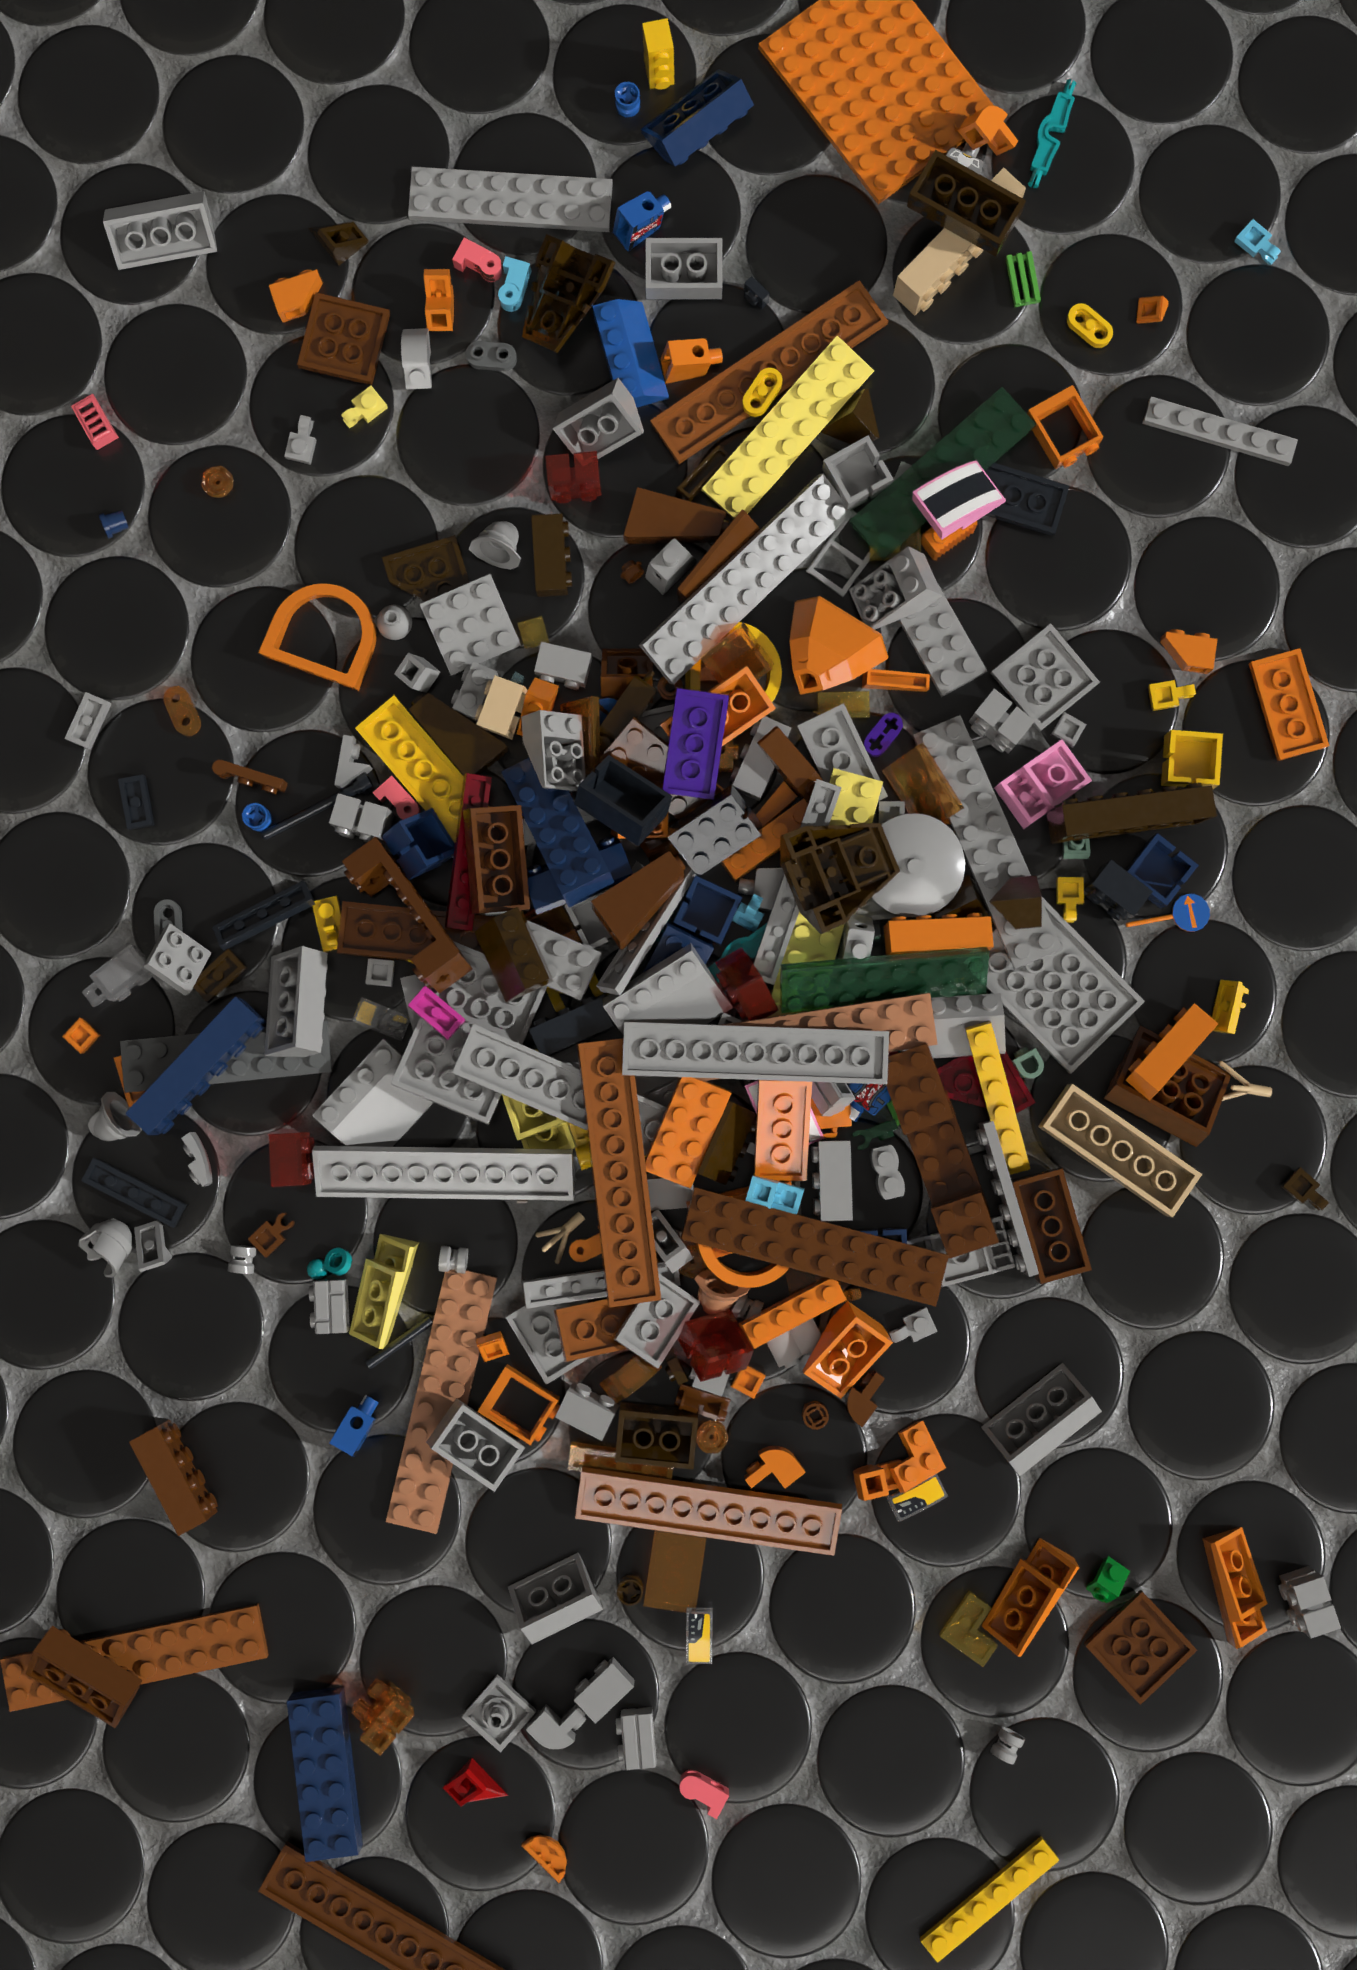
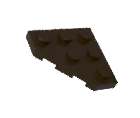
(427, 569)

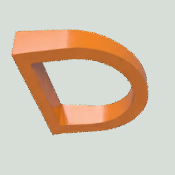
(283, 615)
(737, 1278)

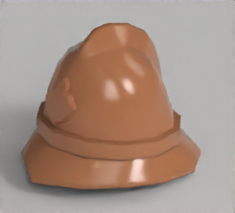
(716, 1294)

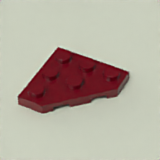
(963, 1084)

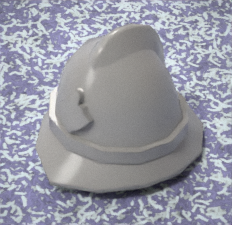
(497, 545)
(111, 1121)

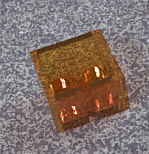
(734, 653)

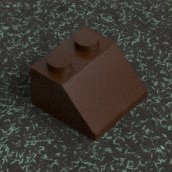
(619, 669)

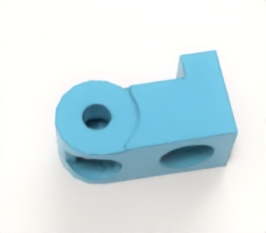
(515, 285)

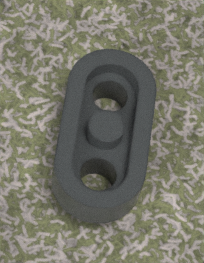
(490, 358)
(161, 920)

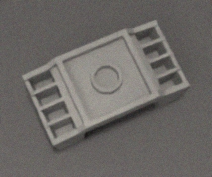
(975, 1263)

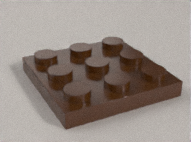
(343, 338)
(1140, 1647)

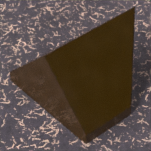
(340, 240)
(854, 420)
(964, 902)
(1020, 902)

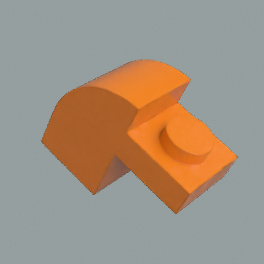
(988, 128)
(439, 300)
(779, 1462)
(874, 1480)

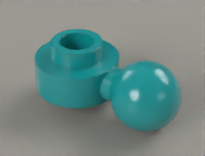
(318, 1268)

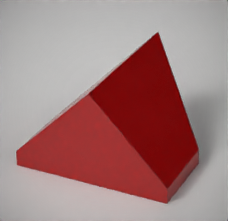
(472, 1784)

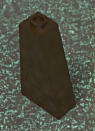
(459, 738)

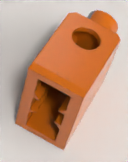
(688, 359)

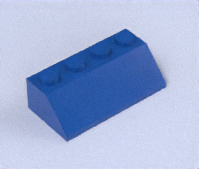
(630, 349)

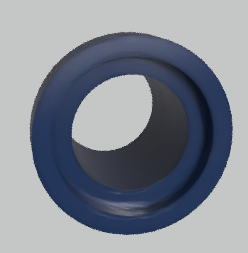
(113, 523)

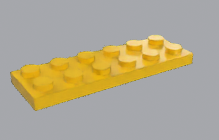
(415, 761)

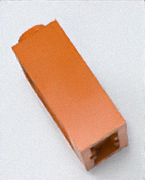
(1071, 398)
(538, 1430)

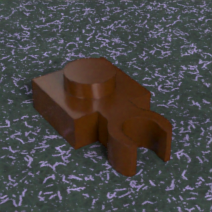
(269, 1236)

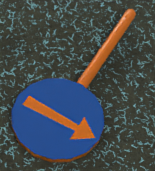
(1188, 912)

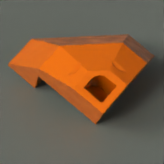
(830, 645)

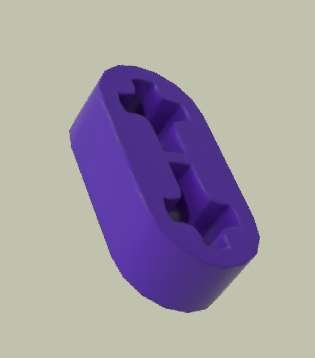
(887, 738)

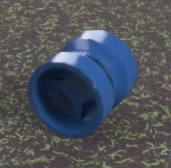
(627, 93)
(253, 814)

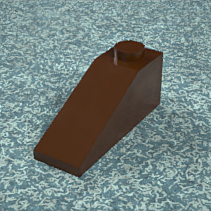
(789, 763)

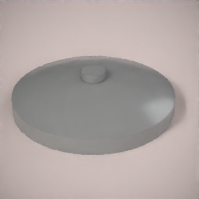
(928, 862)

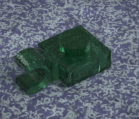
(882, 1131)

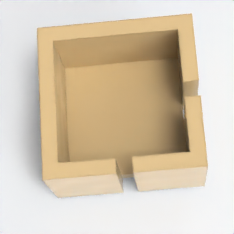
(500, 706)

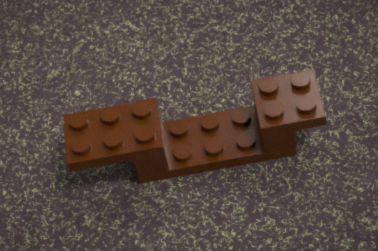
(940, 1152)

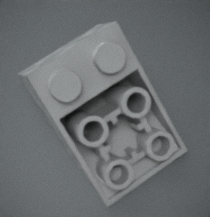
(896, 589)
(555, 748)

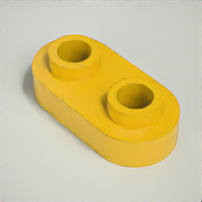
(1091, 324)
(761, 393)

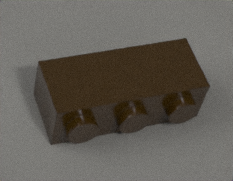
(551, 555)

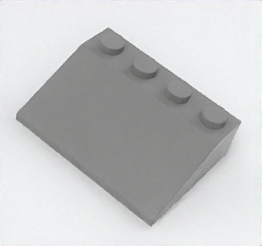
(670, 992)
(367, 1106)

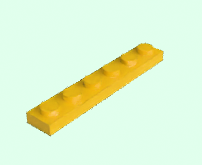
(997, 1095)
(989, 1899)

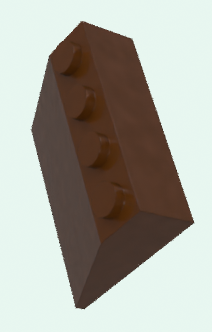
(1184, 1104)

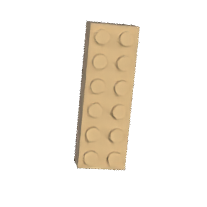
(942, 260)
(1120, 1150)

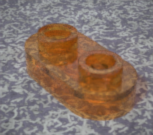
(182, 709)

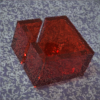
(573, 482)
(745, 986)
(291, 1159)
(715, 1345)

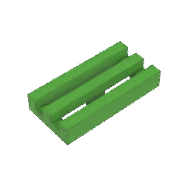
(1019, 258)

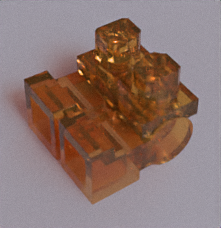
(385, 1715)

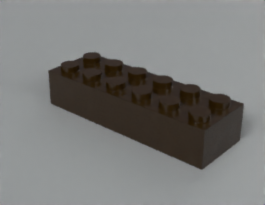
(1131, 813)

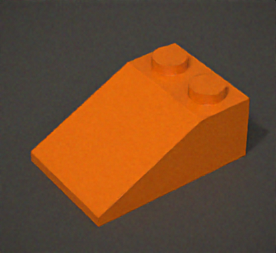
(846, 1349)

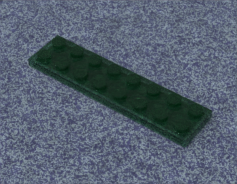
(980, 437)
(854, 980)

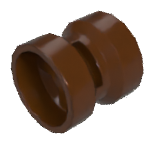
(813, 1410)

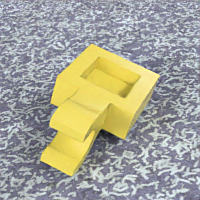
(366, 406)

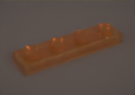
(604, 1458)

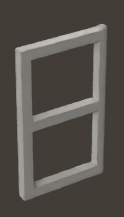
(810, 570)

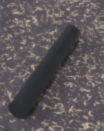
(399, 1342)

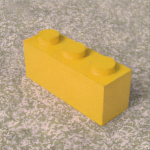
(658, 53)

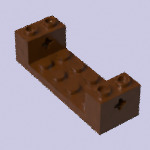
(372, 870)

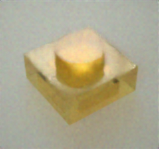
(533, 632)

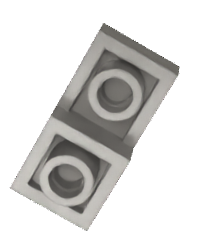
(200, 1167)

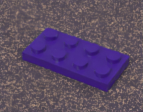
(695, 743)

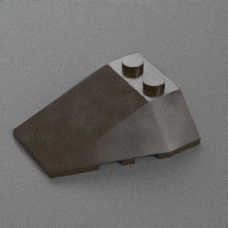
(563, 291)
(836, 869)

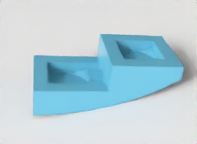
(774, 1194)

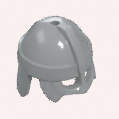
(111, 1241)

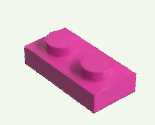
(436, 1012)

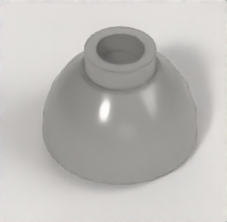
(394, 622)

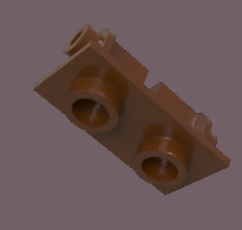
(707, 1403)

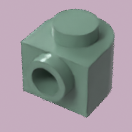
(1028, 1063)

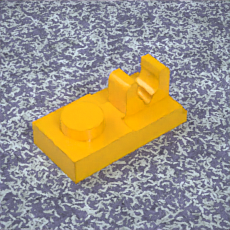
(328, 917)
(1228, 1005)

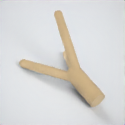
(1247, 1088)
(563, 1232)

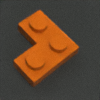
(922, 1461)

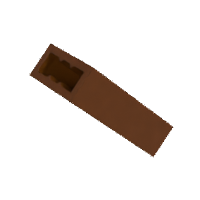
(664, 517)
(637, 898)

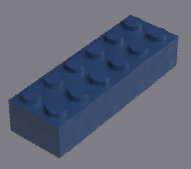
(559, 835)
(196, 1067)
(324, 1774)

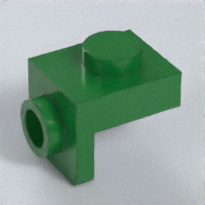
(1108, 1580)

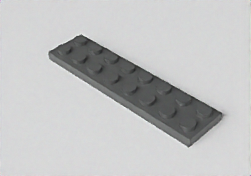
(148, 1058)

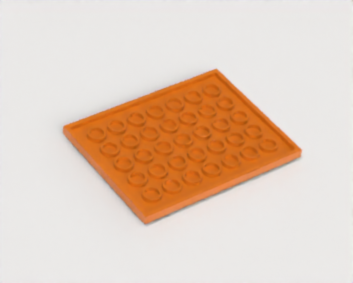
(876, 85)

